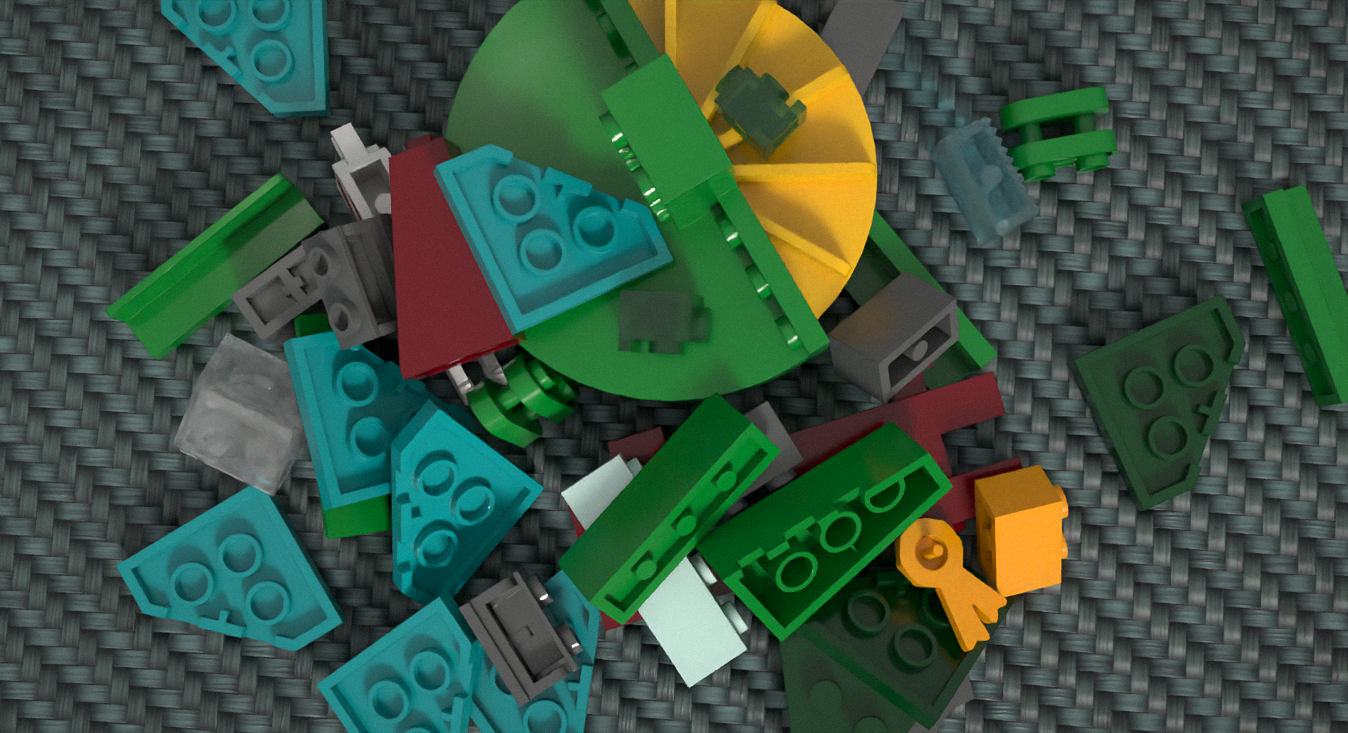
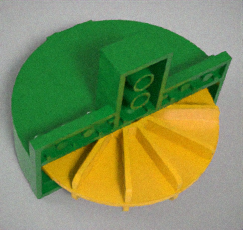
(629, 106)

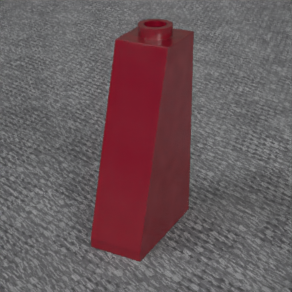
(440, 293)

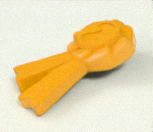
(932, 557)

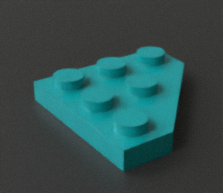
(266, 46)
(545, 234)
(352, 413)
(449, 503)
(236, 575)
(411, 677)
(562, 705)

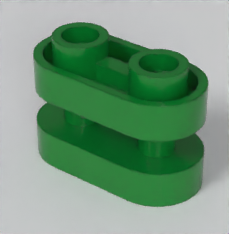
(1085, 149)
(531, 392)

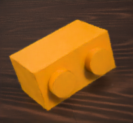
(1020, 530)

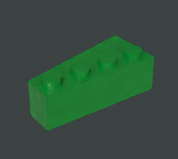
(824, 527)

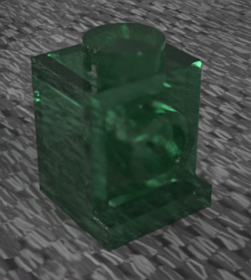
(758, 109)
(663, 320)

